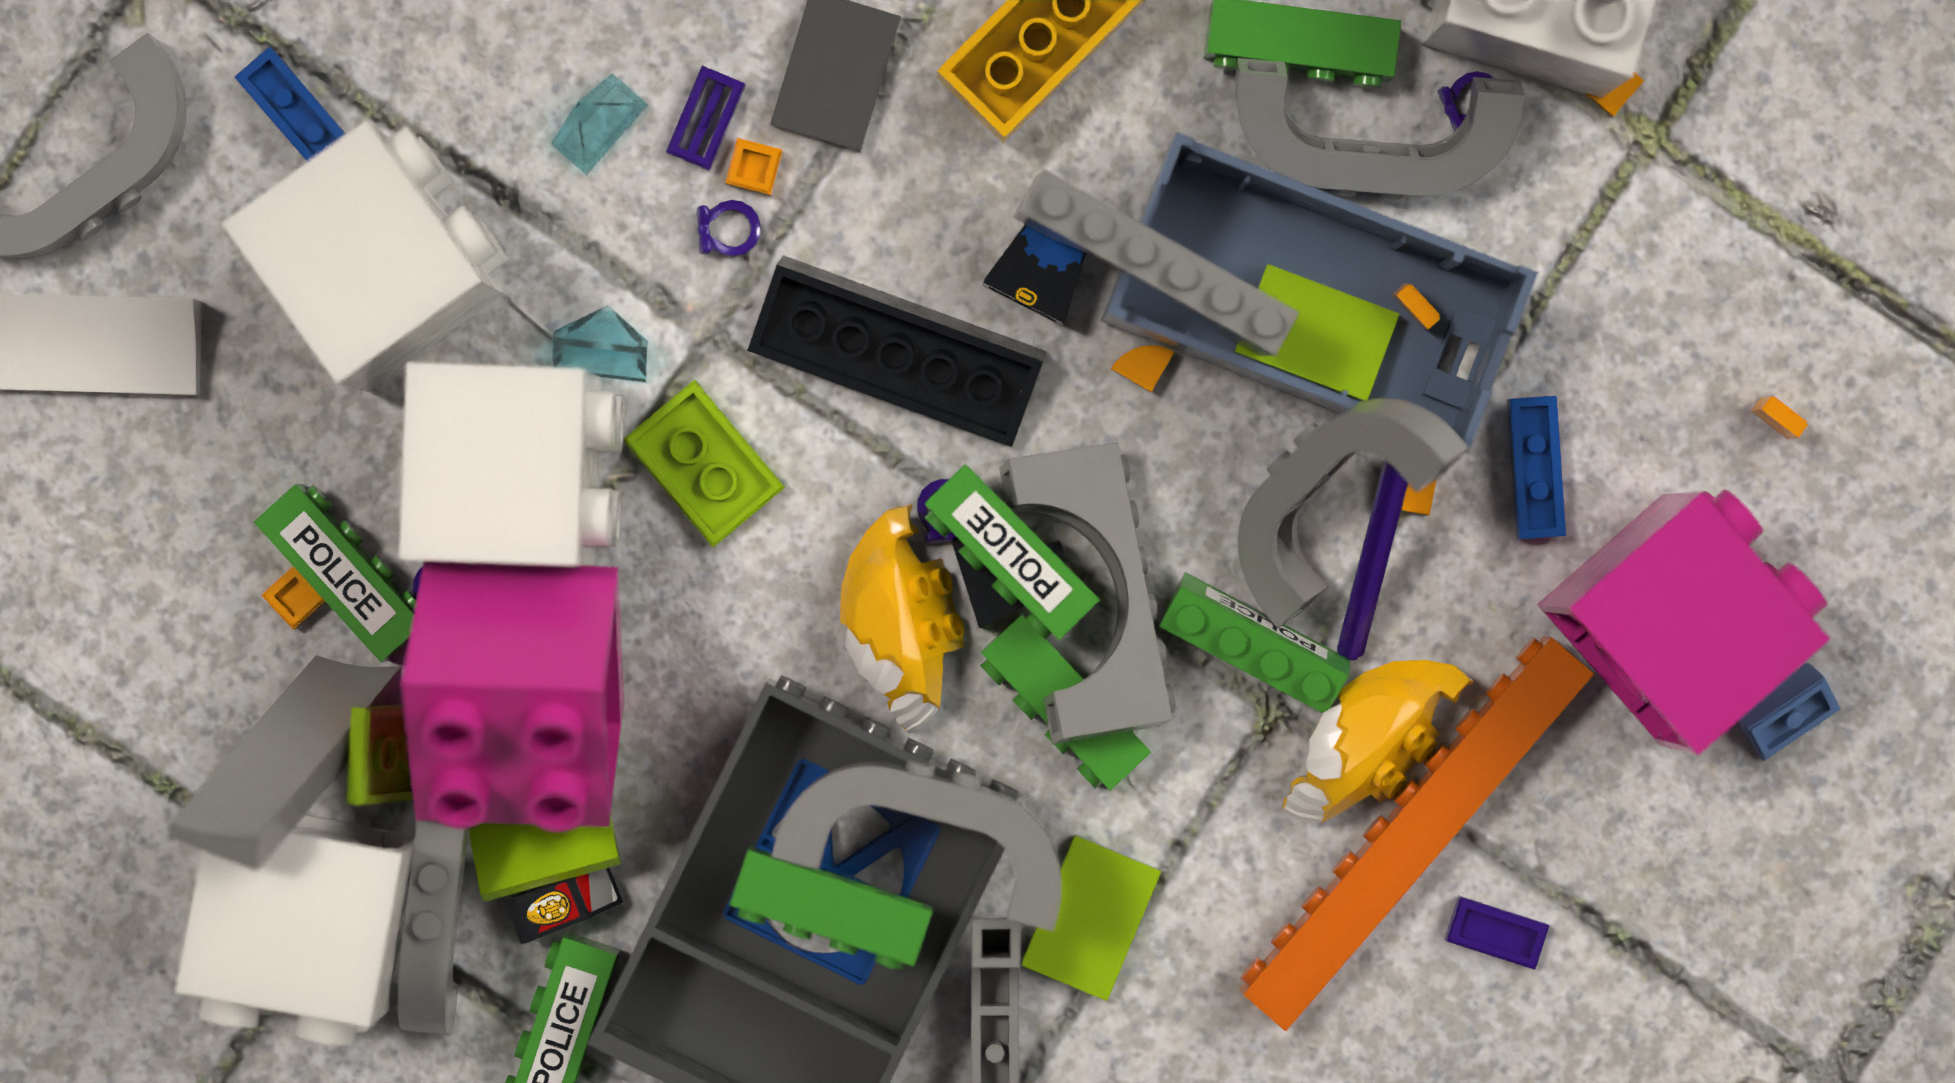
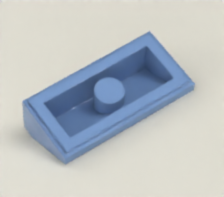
(1789, 711)

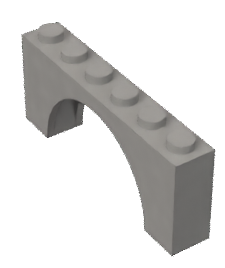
(1210, 292)
(1091, 495)

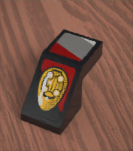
(562, 904)

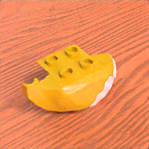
(899, 618)
(1372, 737)

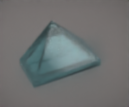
(598, 123)
(603, 346)

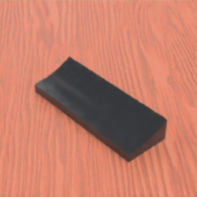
(896, 350)

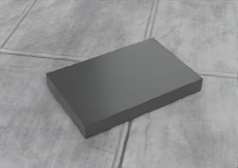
(835, 72)

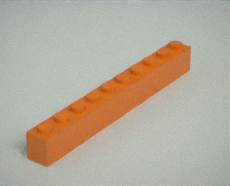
(1415, 831)

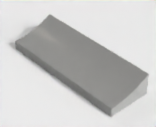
(282, 763)

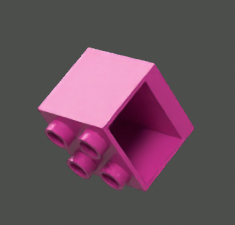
(1688, 617)
(514, 694)

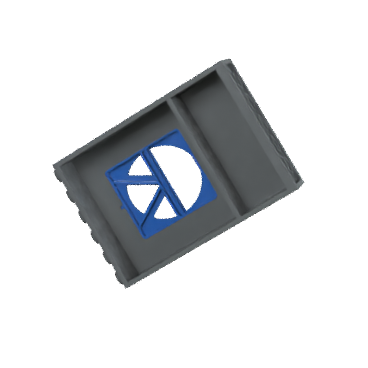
(733, 997)

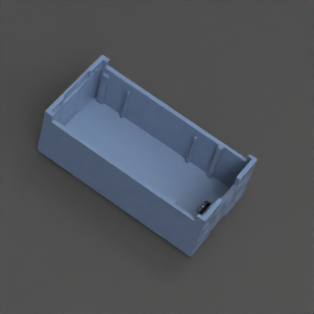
(1256, 217)

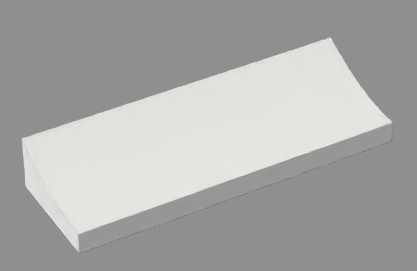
(100, 344)

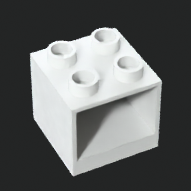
(1559, 42)
(369, 253)
(507, 464)
(303, 932)

